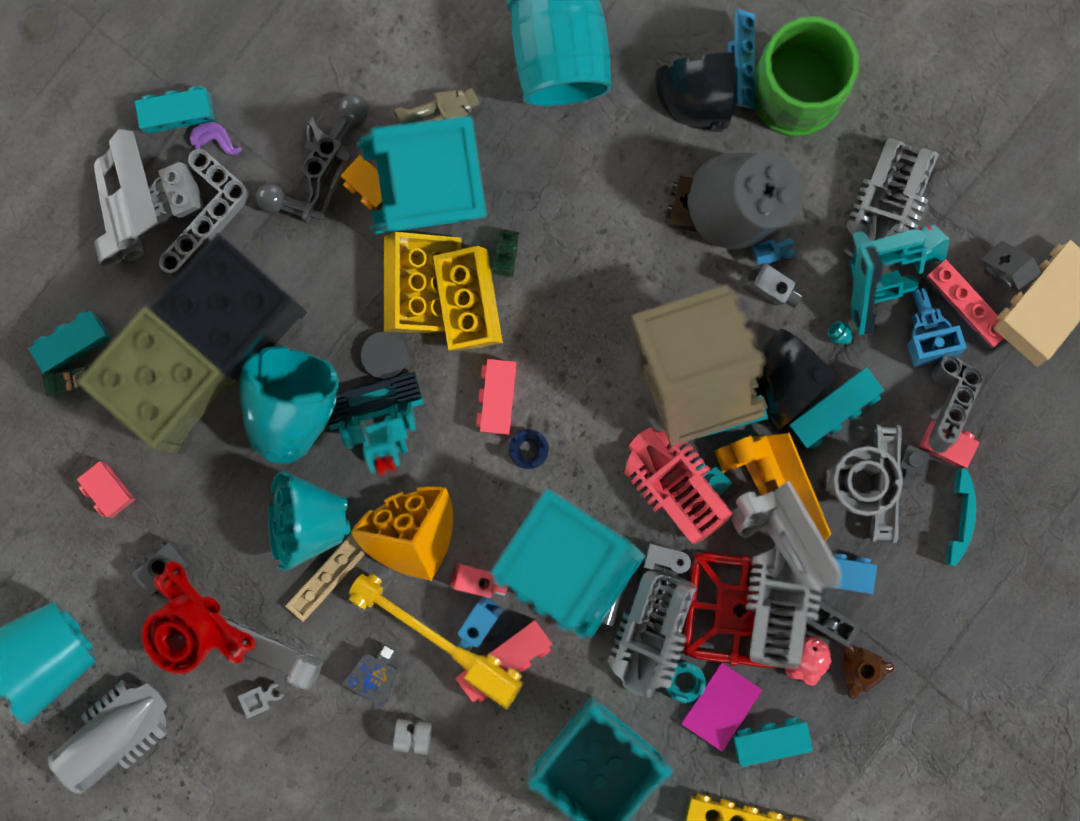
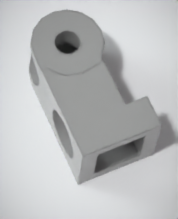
(675, 560)

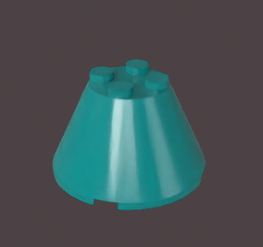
(303, 520)

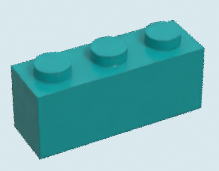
(174, 110)
(69, 342)
(772, 742)

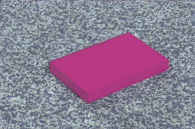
(721, 706)

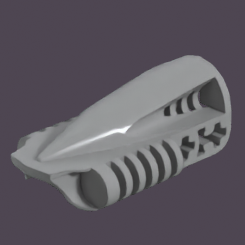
(892, 193)
(779, 610)
(652, 633)
(113, 734)

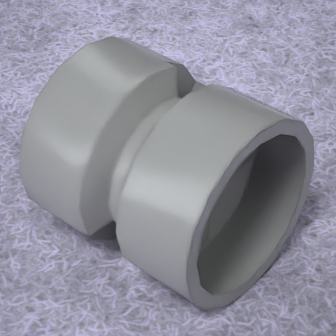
(412, 737)

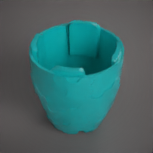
(286, 401)

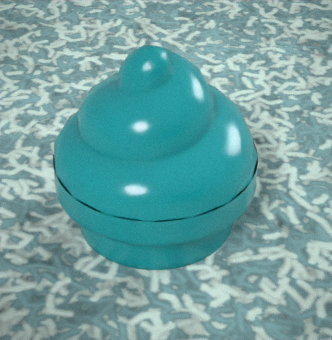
(840, 333)

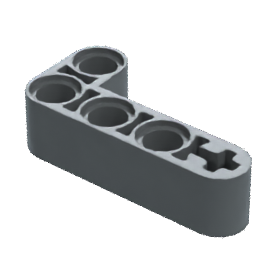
(964, 384)

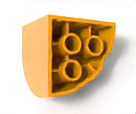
(409, 531)

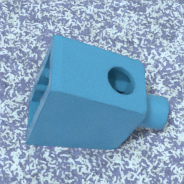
(482, 619)

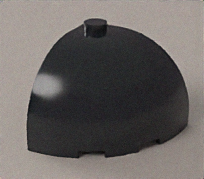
(699, 90)
(790, 377)

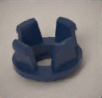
(528, 435)

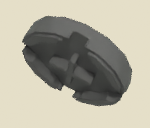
(384, 355)

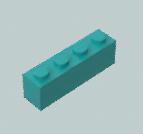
(835, 408)

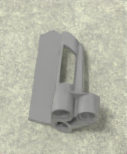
(130, 208)
(788, 525)

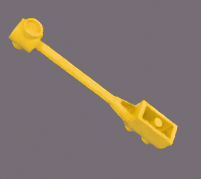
(482, 672)

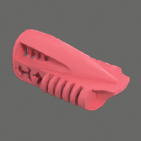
(676, 484)

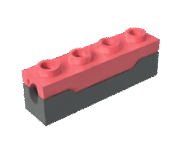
(964, 303)

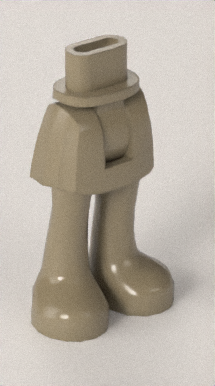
(448, 103)

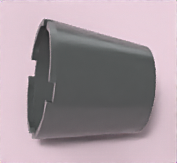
(744, 198)

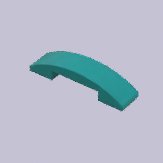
(963, 485)

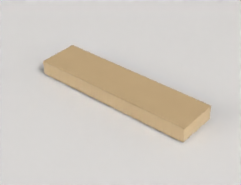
(326, 578)

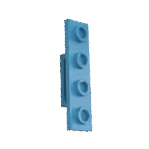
(744, 59)

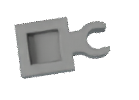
(257, 700)

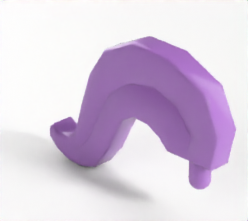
(212, 131)

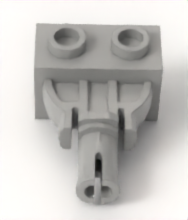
(176, 192)

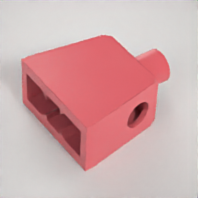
(467, 577)

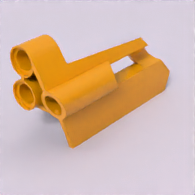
(772, 463)

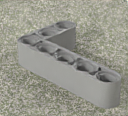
(207, 215)
(299, 665)

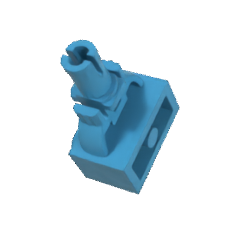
(932, 334)

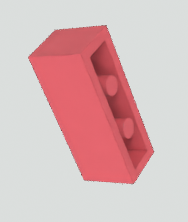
(497, 397)

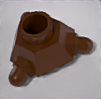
(863, 670)

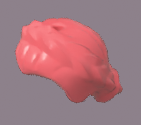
(813, 663)

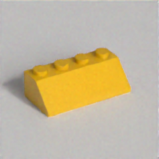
(467, 298)

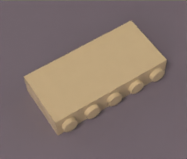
(1046, 308)

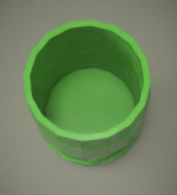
(804, 76)

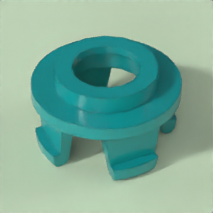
(698, 683)

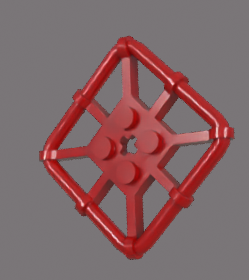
(724, 618)

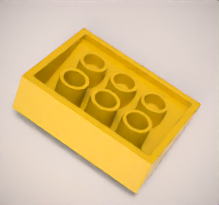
(411, 282)

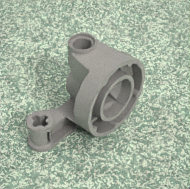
(882, 501)

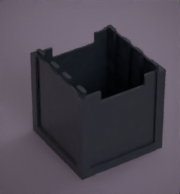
(227, 307)

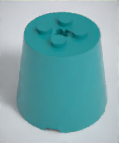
(41, 659)

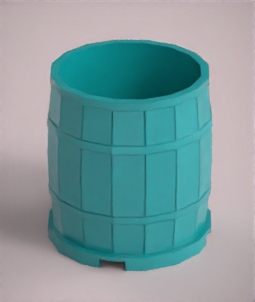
(560, 50)

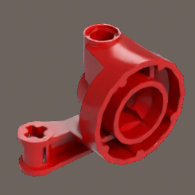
(189, 627)

